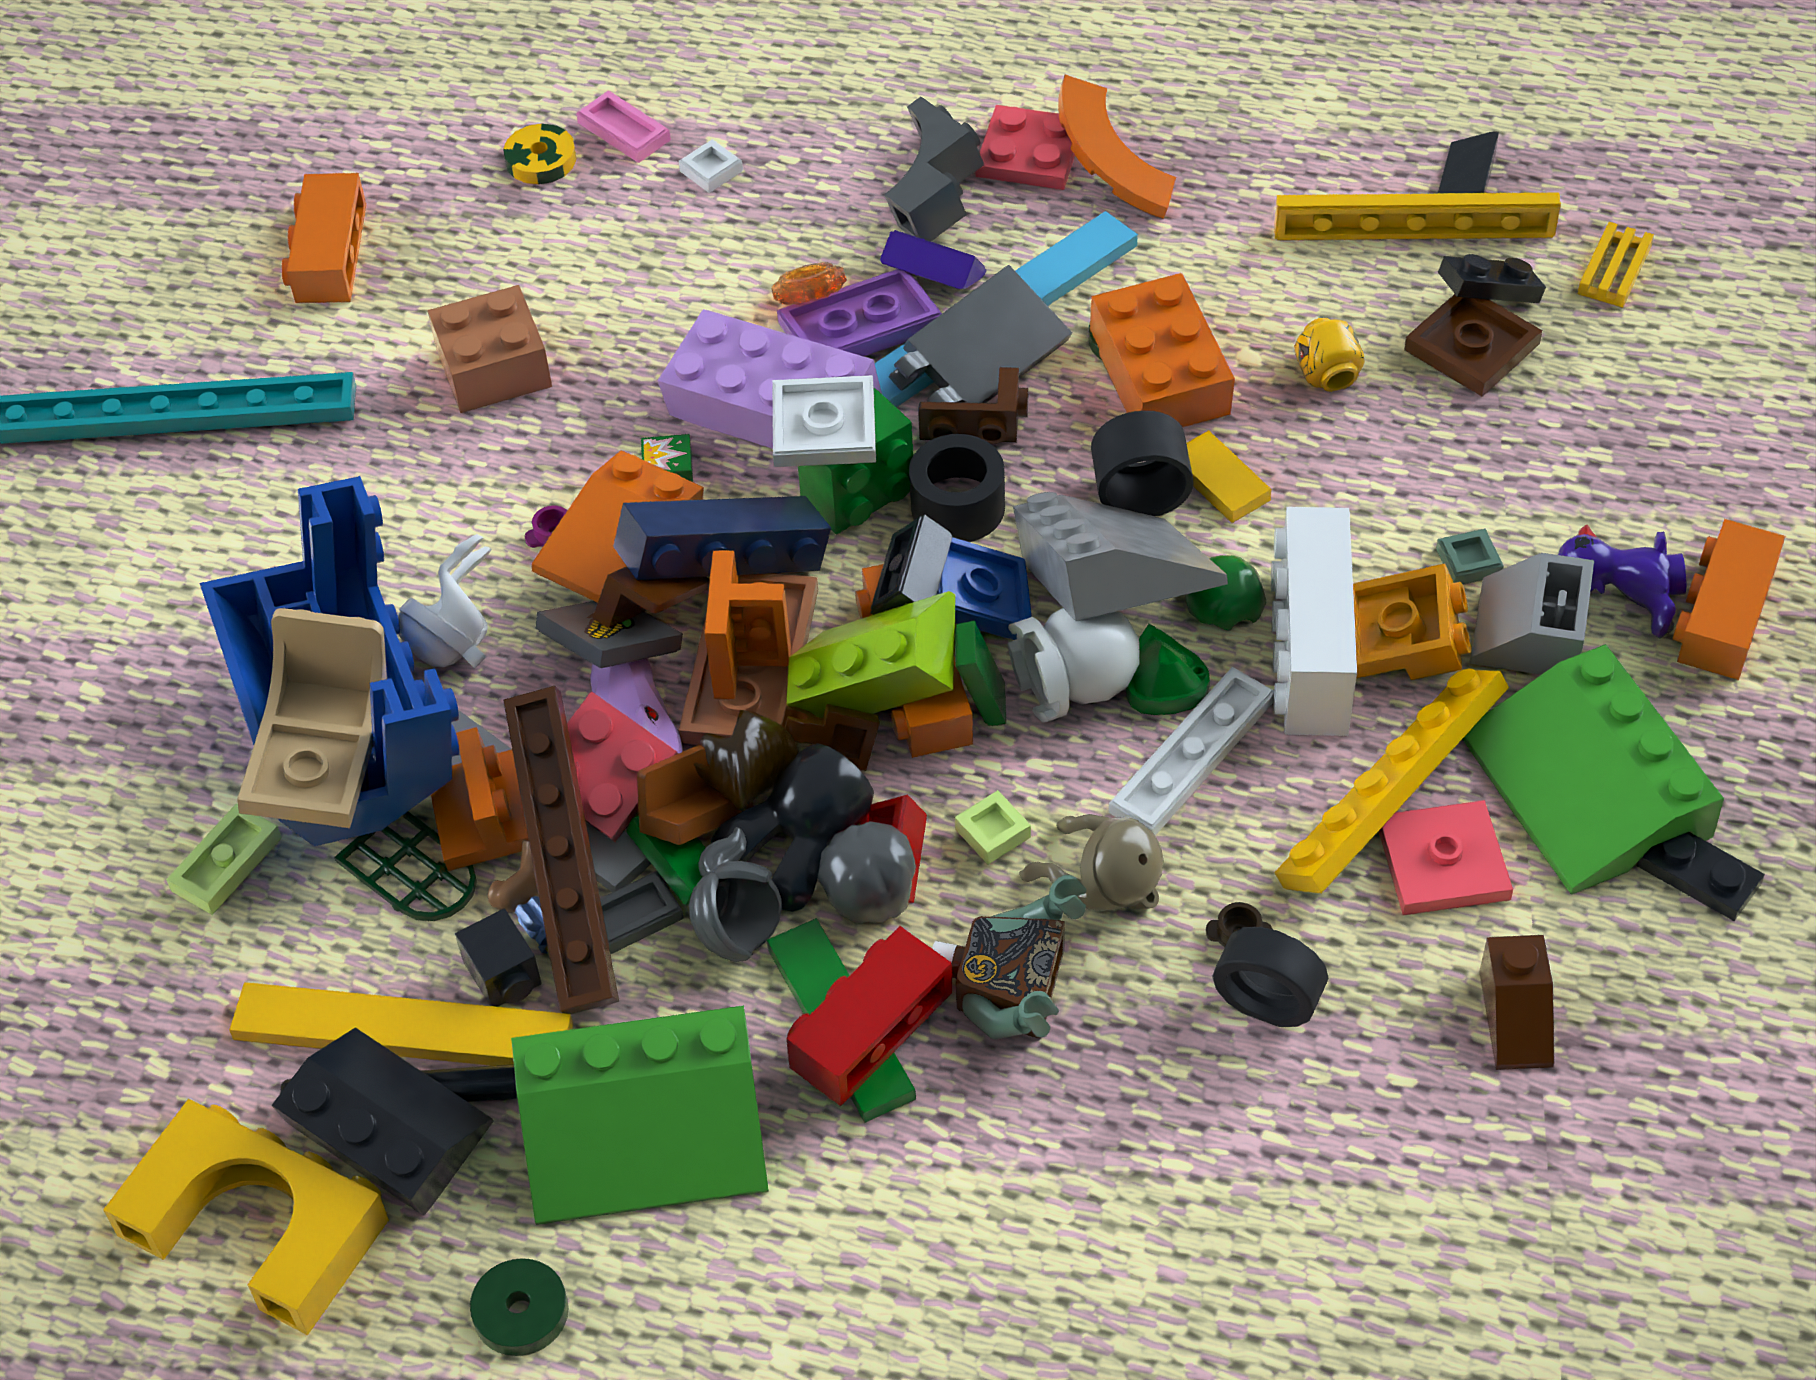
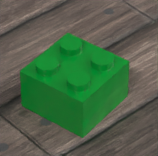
(854, 491)

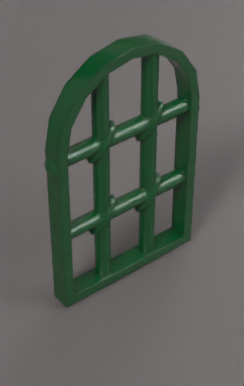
(418, 889)

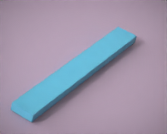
(1048, 275)

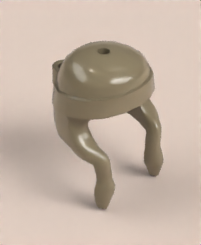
(1117, 863)

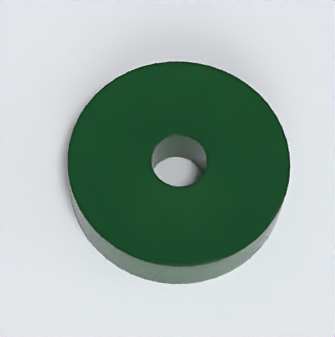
(525, 1331)

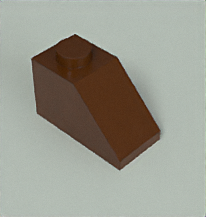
(1518, 1001)

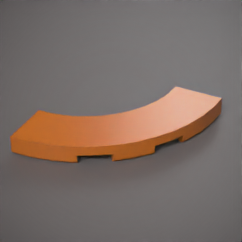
(1103, 153)

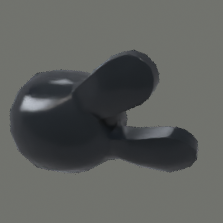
(810, 803)

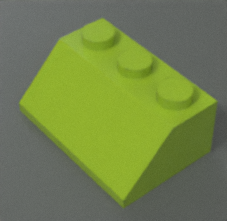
(877, 660)

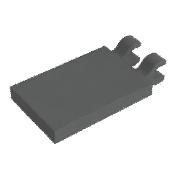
(986, 330)

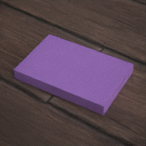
(863, 315)

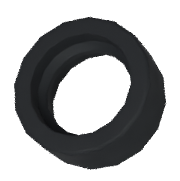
(1270, 976)

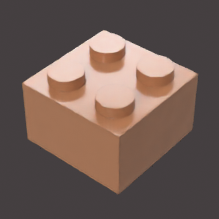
(490, 348)

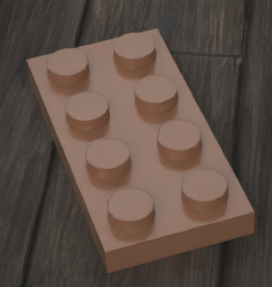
(757, 687)

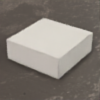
(710, 166)

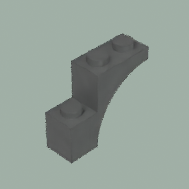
(930, 192)

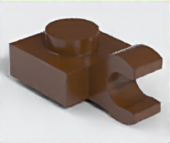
(841, 728)

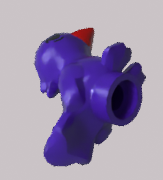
(1640, 573)

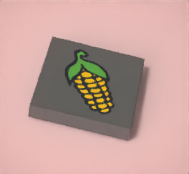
(604, 647)

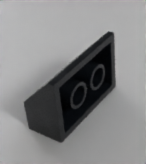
(383, 1117)

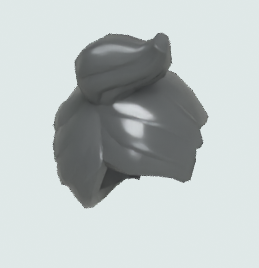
(734, 901)

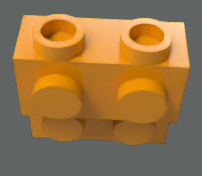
(1410, 623)

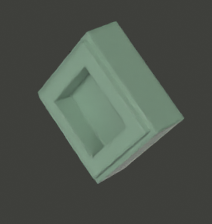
(1469, 556)

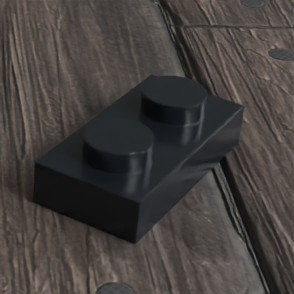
(1491, 279)
(1703, 873)

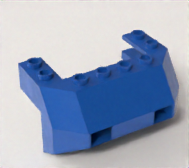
(339, 578)

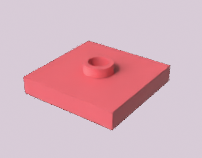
(1445, 858)

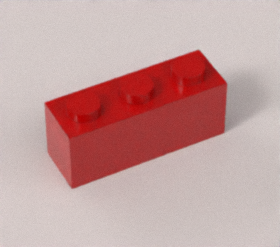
(868, 1014)

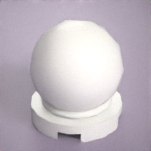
(1073, 659)

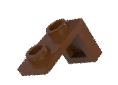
(986, 421)

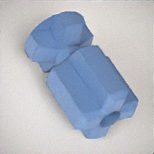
(532, 921)

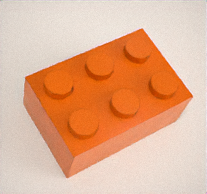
(1162, 351)

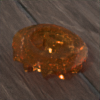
(808, 283)

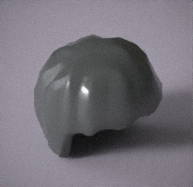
(868, 872)

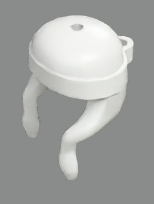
(453, 625)

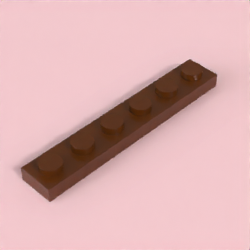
(560, 851)

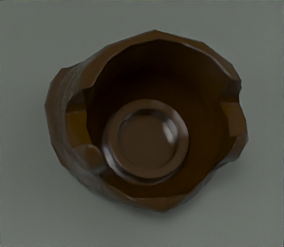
(747, 760)

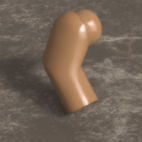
(518, 887)

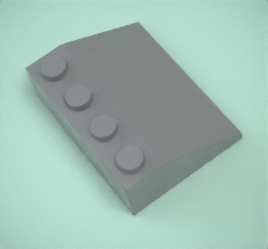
(1107, 556)

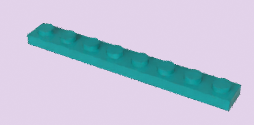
(177, 407)

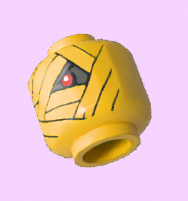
(1329, 354)

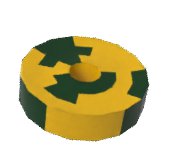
(539, 153)

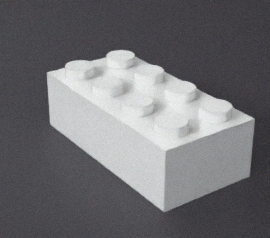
(1314, 621)

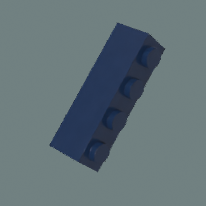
(681, 535)

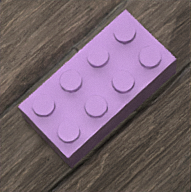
(727, 372)

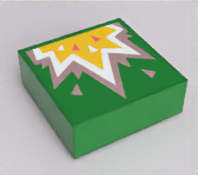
(669, 453)

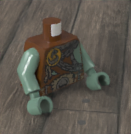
(1014, 963)

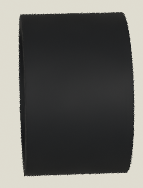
(1147, 486)
(967, 513)

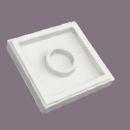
(823, 421)

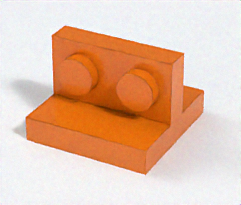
(742, 625)
(481, 807)

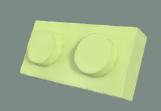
(223, 859)

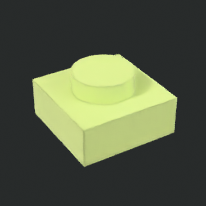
(992, 827)

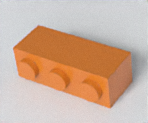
(325, 238)
(1728, 598)

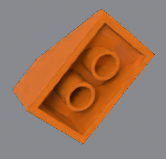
(581, 545)

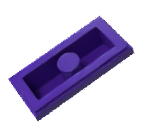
(931, 260)

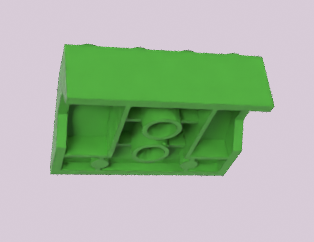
(1592, 769)
(639, 1114)

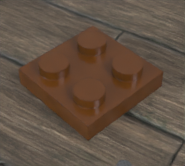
(1473, 342)

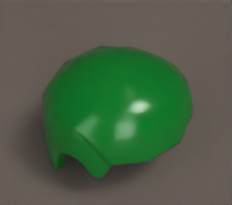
(1233, 602)

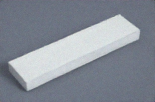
(1193, 750)

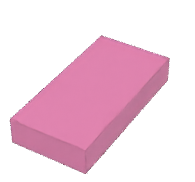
(623, 126)

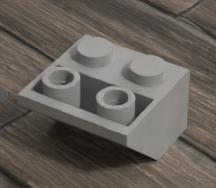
(1533, 613)

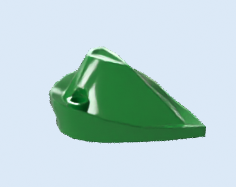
(1167, 676)

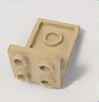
(316, 719)

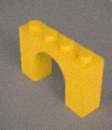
(212, 1153)

